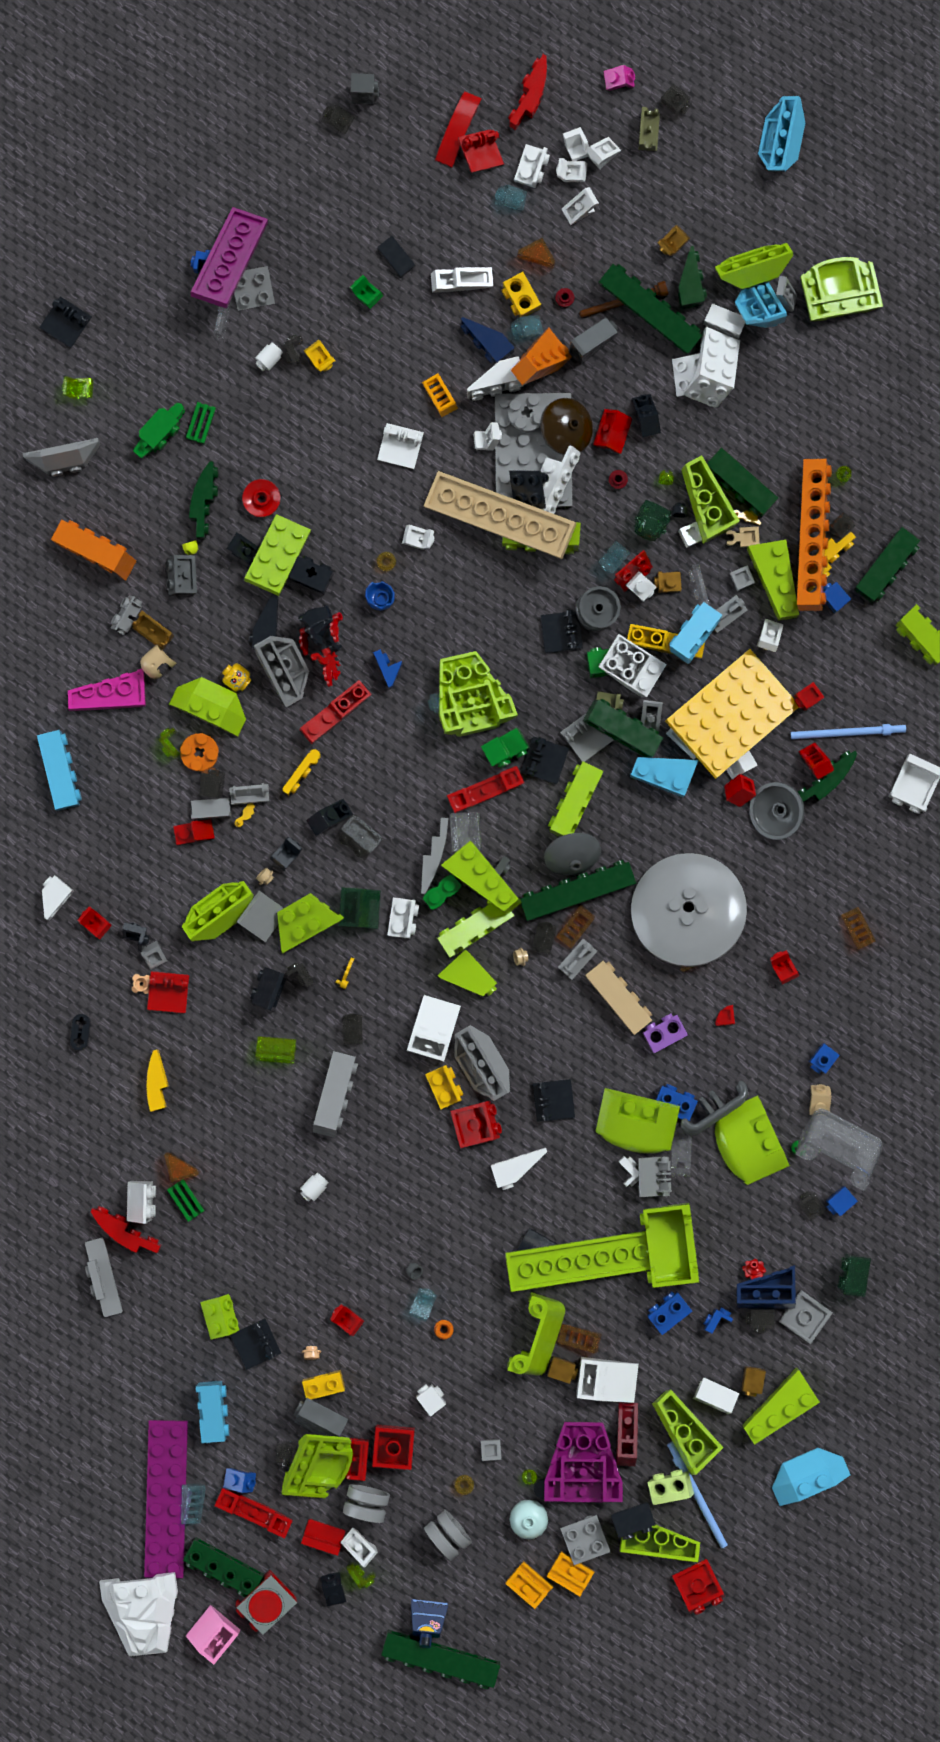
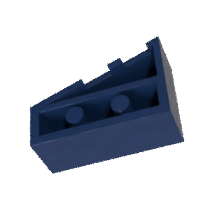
(769, 1291)

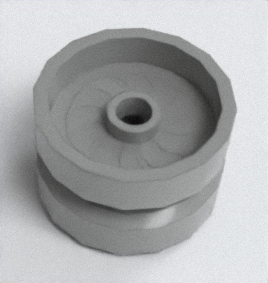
(366, 1503)
(450, 1533)

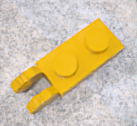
(302, 771)

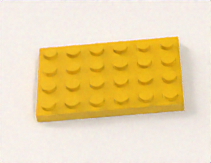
(732, 713)

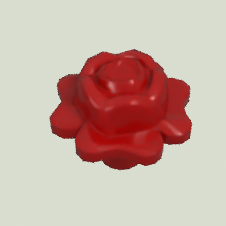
(753, 1269)

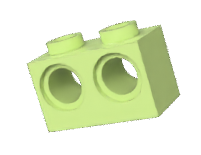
(672, 1492)

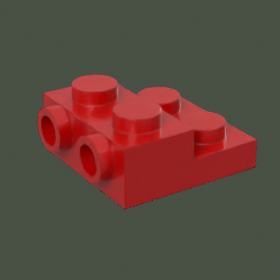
(476, 1124)
(699, 1587)

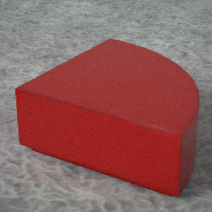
(725, 1016)

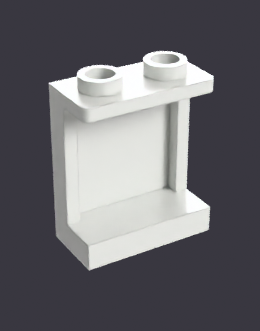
(915, 784)

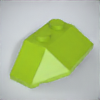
(755, 265)
(211, 704)
(217, 911)

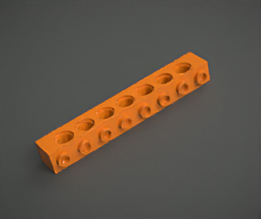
(813, 469)

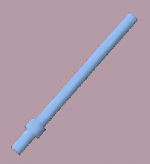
(885, 729)
(698, 1497)

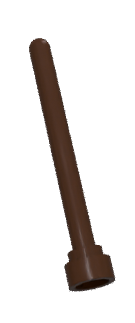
(660, 290)

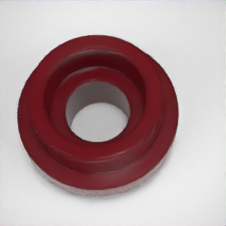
(564, 303)
(618, 485)

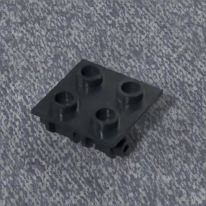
(65, 321)
(528, 487)
(561, 632)
(545, 760)
(553, 1100)
(255, 1344)

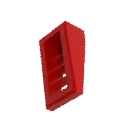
(818, 761)

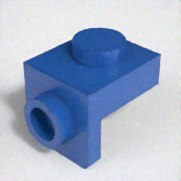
(200, 257)
(712, 1320)
(239, 1480)

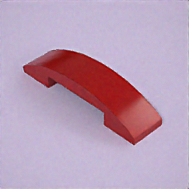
(457, 127)
(485, 789)
(254, 1511)

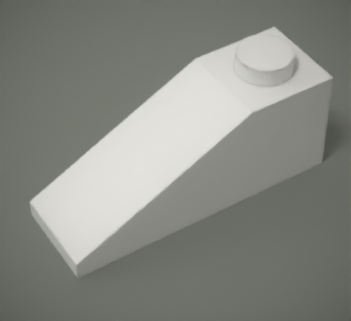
(513, 1169)

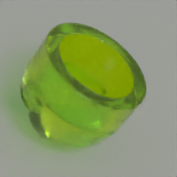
(841, 471)
(669, 477)
(525, 1477)

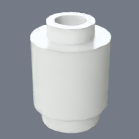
(268, 357)
(313, 1187)

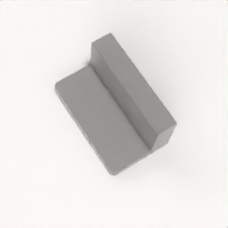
(211, 809)

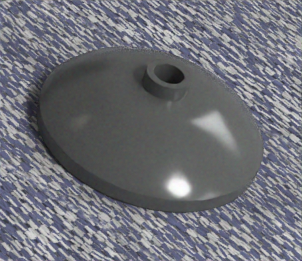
(766, 810)
(572, 854)

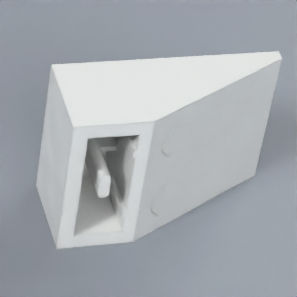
(495, 380)
(632, 666)
(433, 1028)
(140, 1201)
(607, 1380)

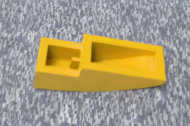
(155, 1082)

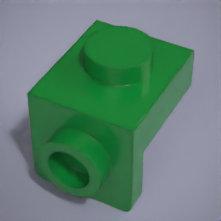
(366, 292)

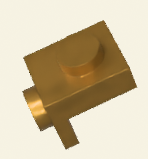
(673, 241)

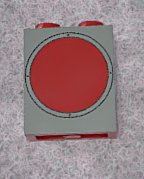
(266, 1603)

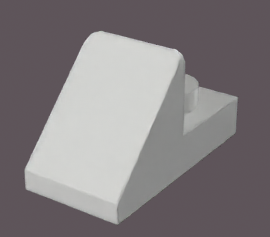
(602, 152)
(580, 206)
(770, 635)
(359, 1547)

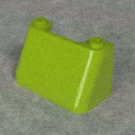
(670, 1245)
(551, 1315)

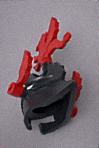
(324, 632)

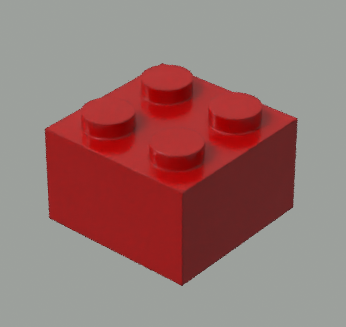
(393, 1447)

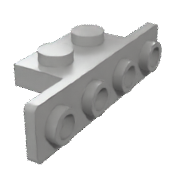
(102, 1277)

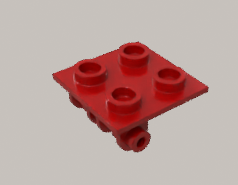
(481, 150)
(639, 563)
(168, 992)

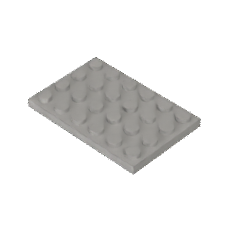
(523, 449)

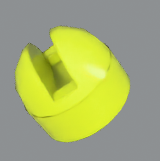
(190, 548)

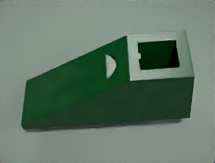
(690, 288)

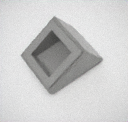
(153, 955)

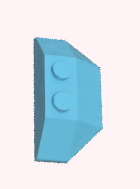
(782, 134)
(760, 306)
(808, 1475)

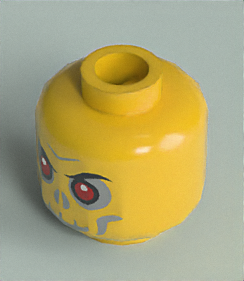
(236, 677)

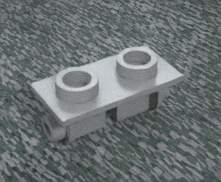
(730, 611)
(121, 620)
(249, 794)
(577, 959)

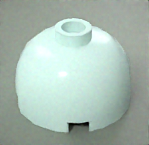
(528, 1519)

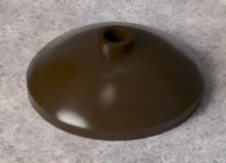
(558, 428)

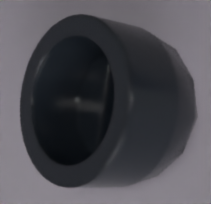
(679, 508)

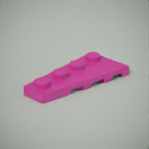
(113, 693)

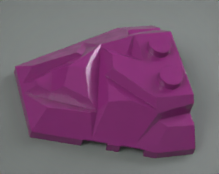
(583, 1466)

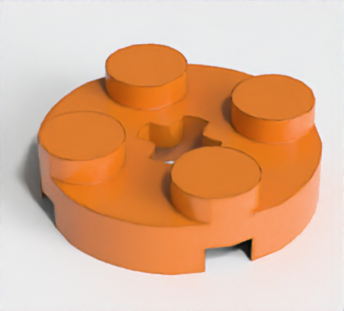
(199, 741)

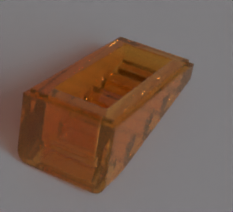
(584, 912)
(858, 945)
(597, 1337)

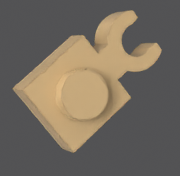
(746, 536)

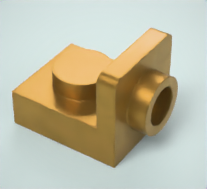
(668, 582)

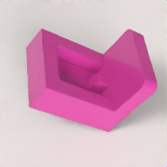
(619, 77)

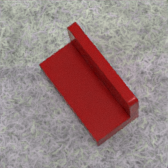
(613, 430)
(323, 1537)

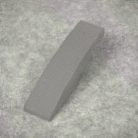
(432, 862)

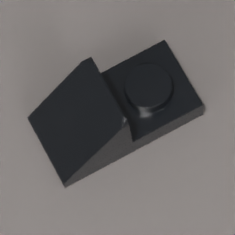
(243, 548)

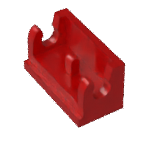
(359, 1459)

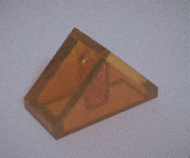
(537, 253)
(178, 1168)

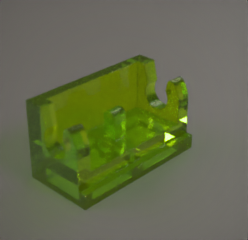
(276, 1050)

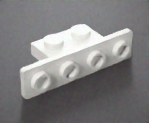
(559, 475)

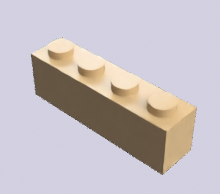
(618, 997)

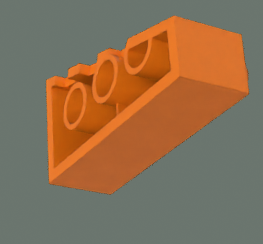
(542, 358)
(94, 549)

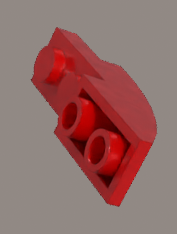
(534, 87)
(335, 712)
(116, 1228)

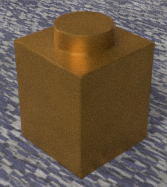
(562, 1370)
(753, 1381)

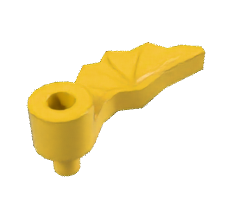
(748, 517)
(247, 812)
(343, 984)

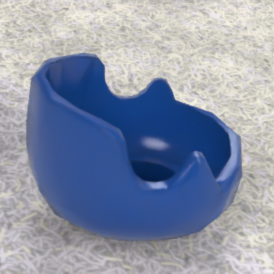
(386, 598)

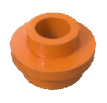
(439, 1334)

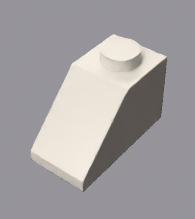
(54, 895)

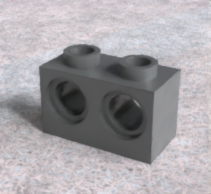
(364, 88)

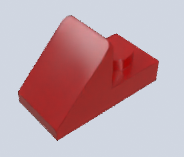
(194, 832)

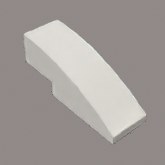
(461, 279)

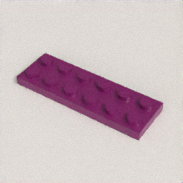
(229, 257)

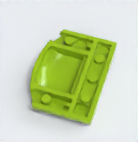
(840, 288)
(637, 1122)
(749, 1142)
(318, 1466)

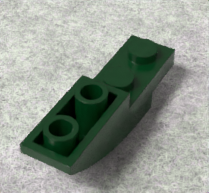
(203, 492)
(824, 787)

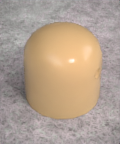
(153, 660)

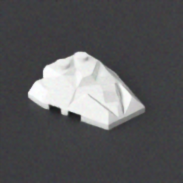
(141, 1611)

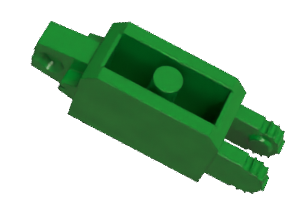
(159, 429)

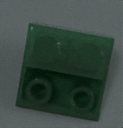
(360, 908)
(854, 1275)

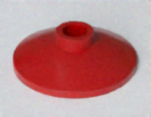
(261, 488)

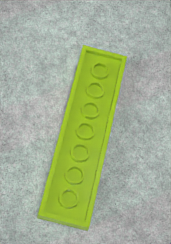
(577, 1261)

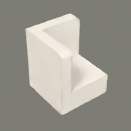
(576, 144)

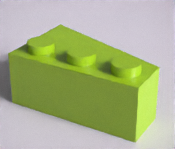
(921, 634)

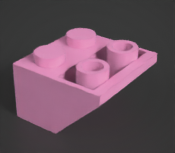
(212, 1634)

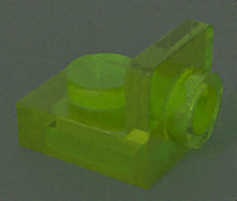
(357, 1574)

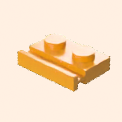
(569, 1575)
(529, 1584)

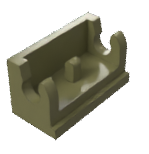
(649, 129)

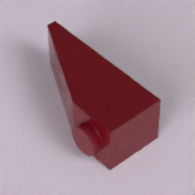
(627, 1434)

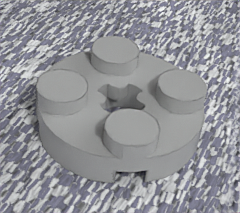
(517, 406)

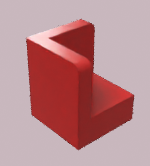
(740, 790)

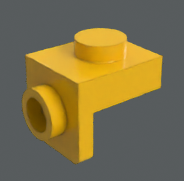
(319, 356)

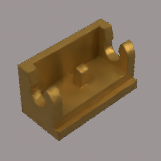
(152, 630)

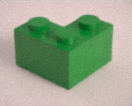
(506, 747)

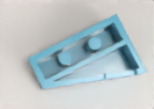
(695, 632)
(666, 774)
(212, 1411)

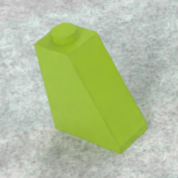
(469, 975)

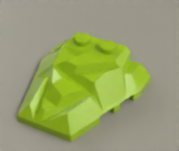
(471, 696)

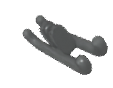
(714, 1116)

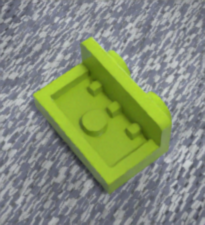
(220, 1316)

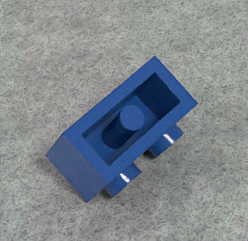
(685, 1101)
(669, 1312)

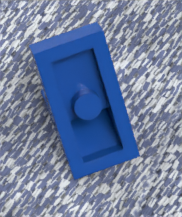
(390, 673)

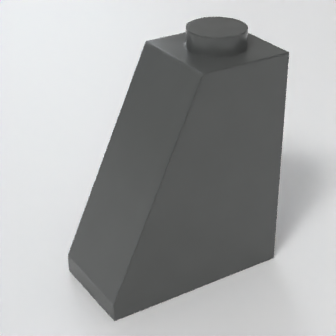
(593, 339)

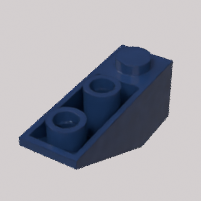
(491, 341)

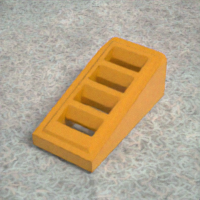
(446, 407)

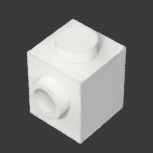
(431, 1398)

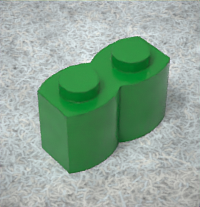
(437, 896)

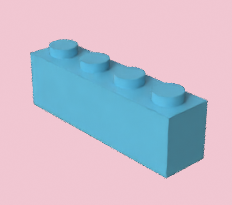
(58, 770)

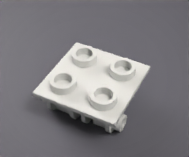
(684, 371)
(400, 446)

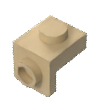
(820, 1098)

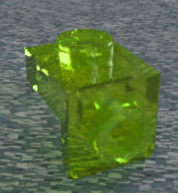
(77, 388)
(168, 747)

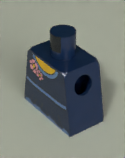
(427, 1620)

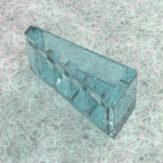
(187, 1490)

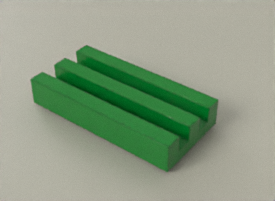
(205, 407)
(179, 1204)

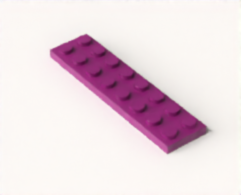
(164, 1497)

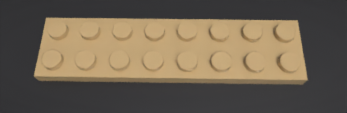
(500, 515)

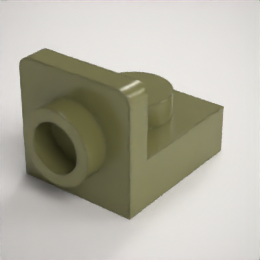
(613, 699)

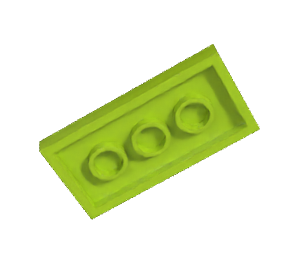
(277, 555)

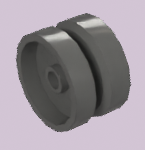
(586, 608)

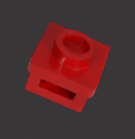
(808, 697)
(94, 922)
(783, 967)
(346, 1319)

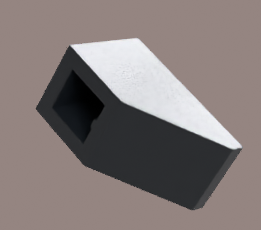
(646, 415)
(329, 817)

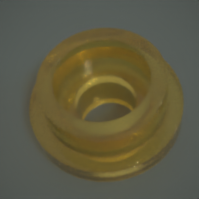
(381, 557)
(464, 1491)

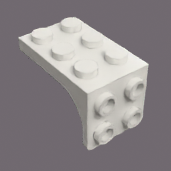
(715, 369)

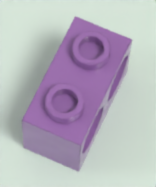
(666, 1037)

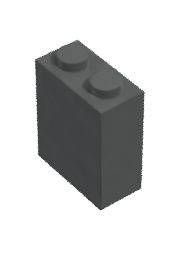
(319, 1419)

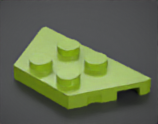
(304, 920)

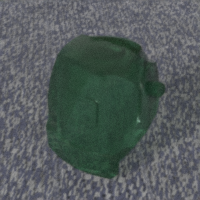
(651, 521)

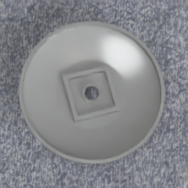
(692, 936)

